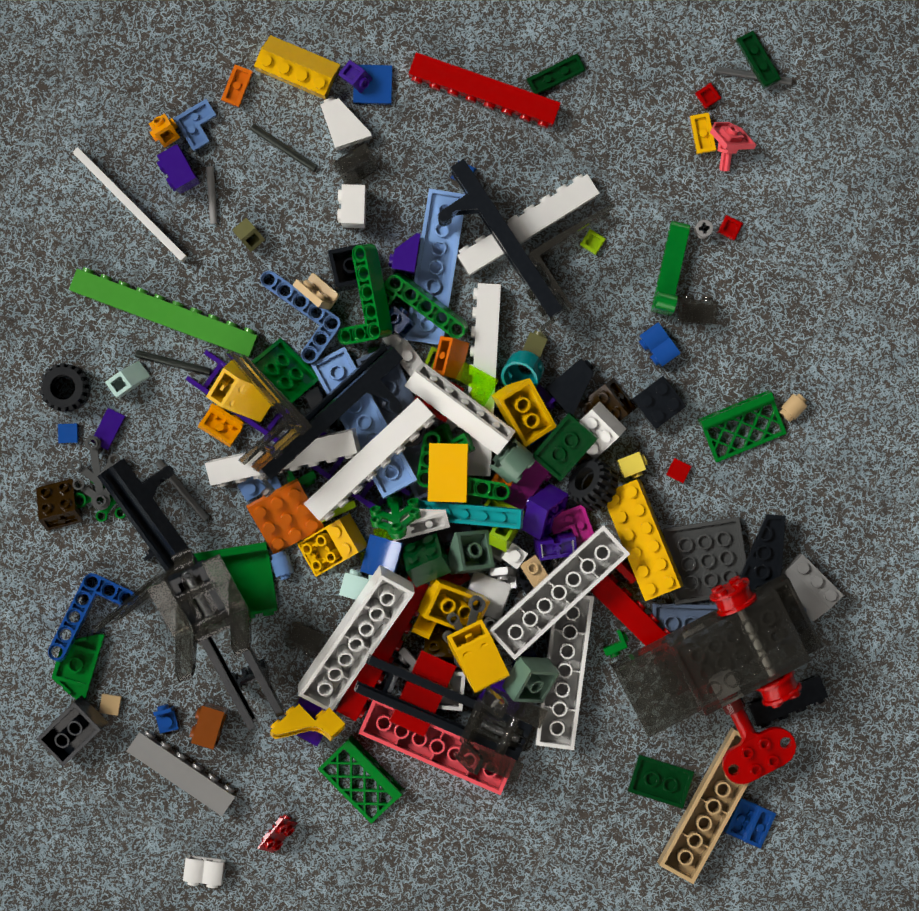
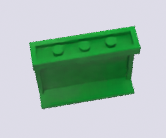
(251, 573)

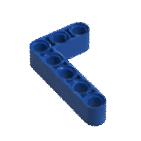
(83, 610)

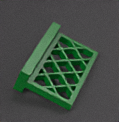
(737, 410)
(375, 772)

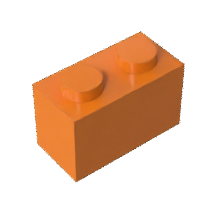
(450, 356)

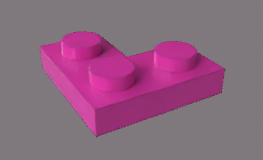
(577, 520)

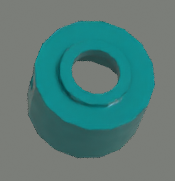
(526, 359)

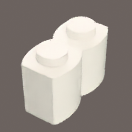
(204, 870)

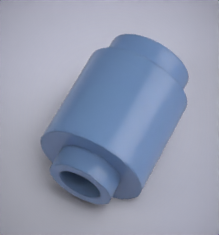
(282, 565)

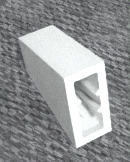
(343, 124)

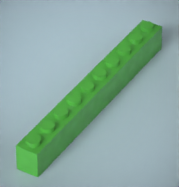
(164, 313)

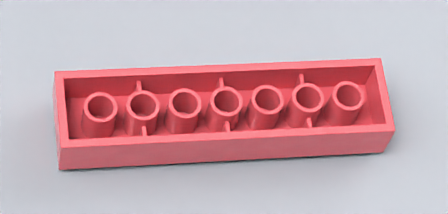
(434, 748)

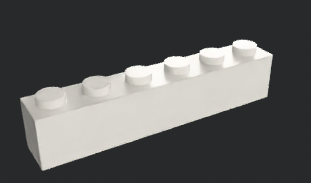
(460, 408)

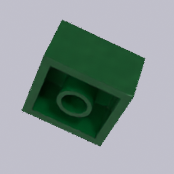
(426, 559)

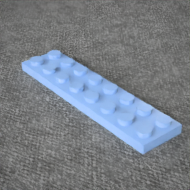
(435, 264)
(366, 419)

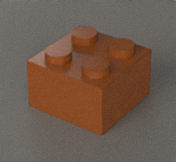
(209, 725)

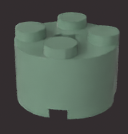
(512, 461)

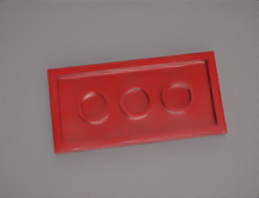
(433, 669)

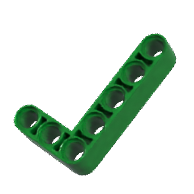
(665, 297)
(372, 298)
(417, 303)
(473, 482)

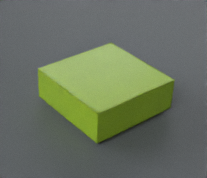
(592, 242)

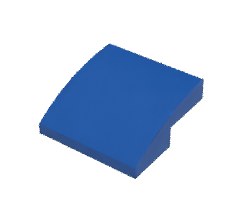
(381, 552)
(750, 822)

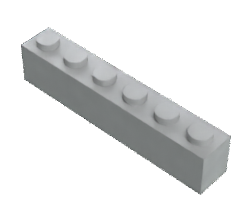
(181, 772)

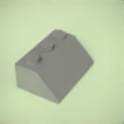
(811, 586)

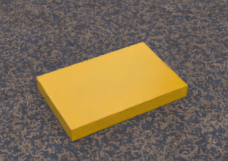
(448, 472)

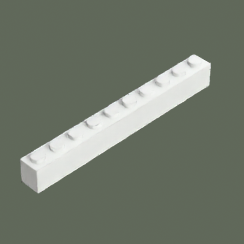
(485, 359)

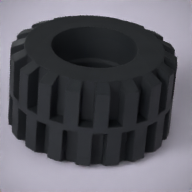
(48, 387)
(592, 484)

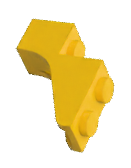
(299, 721)

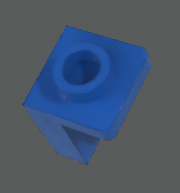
(166, 718)

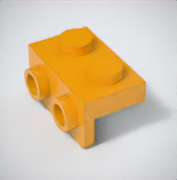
(221, 425)

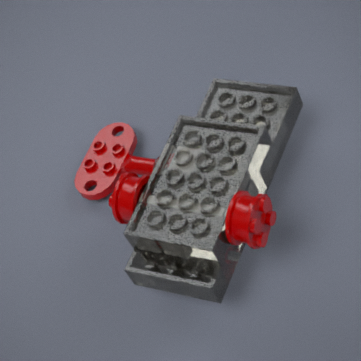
(717, 659)

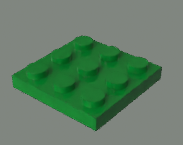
(286, 370)

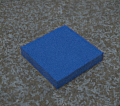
(379, 88)

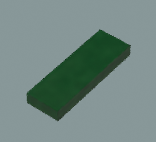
(758, 59)
(556, 74)

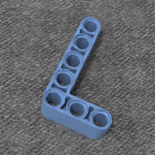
(307, 311)

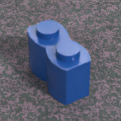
(659, 345)

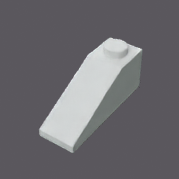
(430, 521)

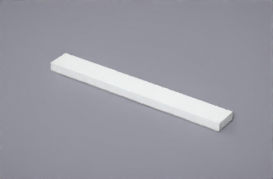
(130, 205)

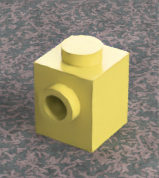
(632, 465)

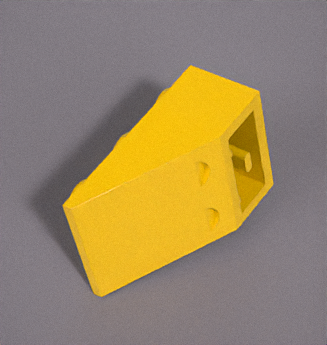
(238, 394)
(332, 545)
(477, 656)

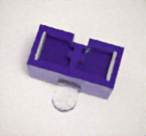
(555, 548)

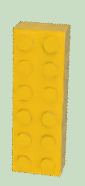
(643, 540)

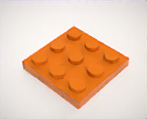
(284, 517)

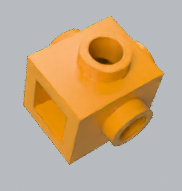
(164, 130)

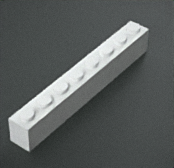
(531, 222)
(324, 447)
(369, 460)

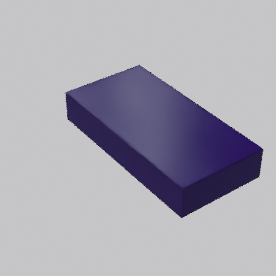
(109, 428)

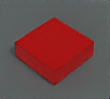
(707, 96)
(730, 227)
(678, 470)

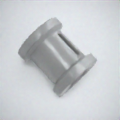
(707, 224)

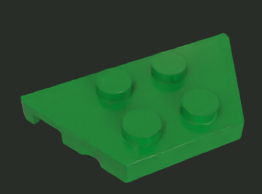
(78, 668)

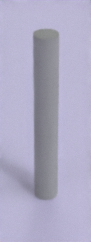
(211, 195)

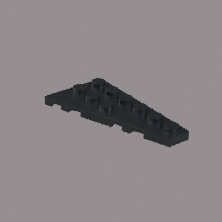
(766, 553)

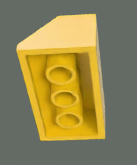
(297, 67)

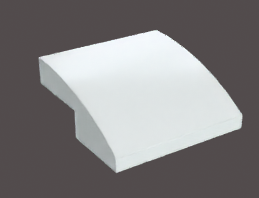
(495, 591)

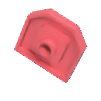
(730, 139)

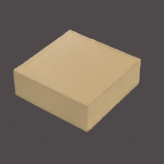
(110, 704)

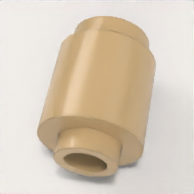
(793, 407)

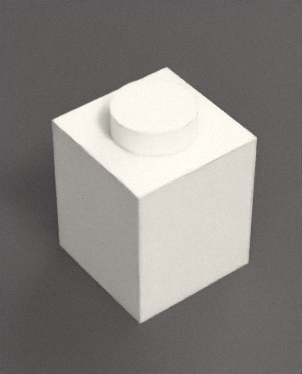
(515, 556)

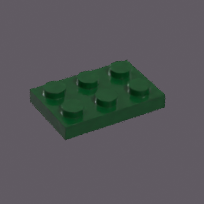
(565, 446)
(660, 781)

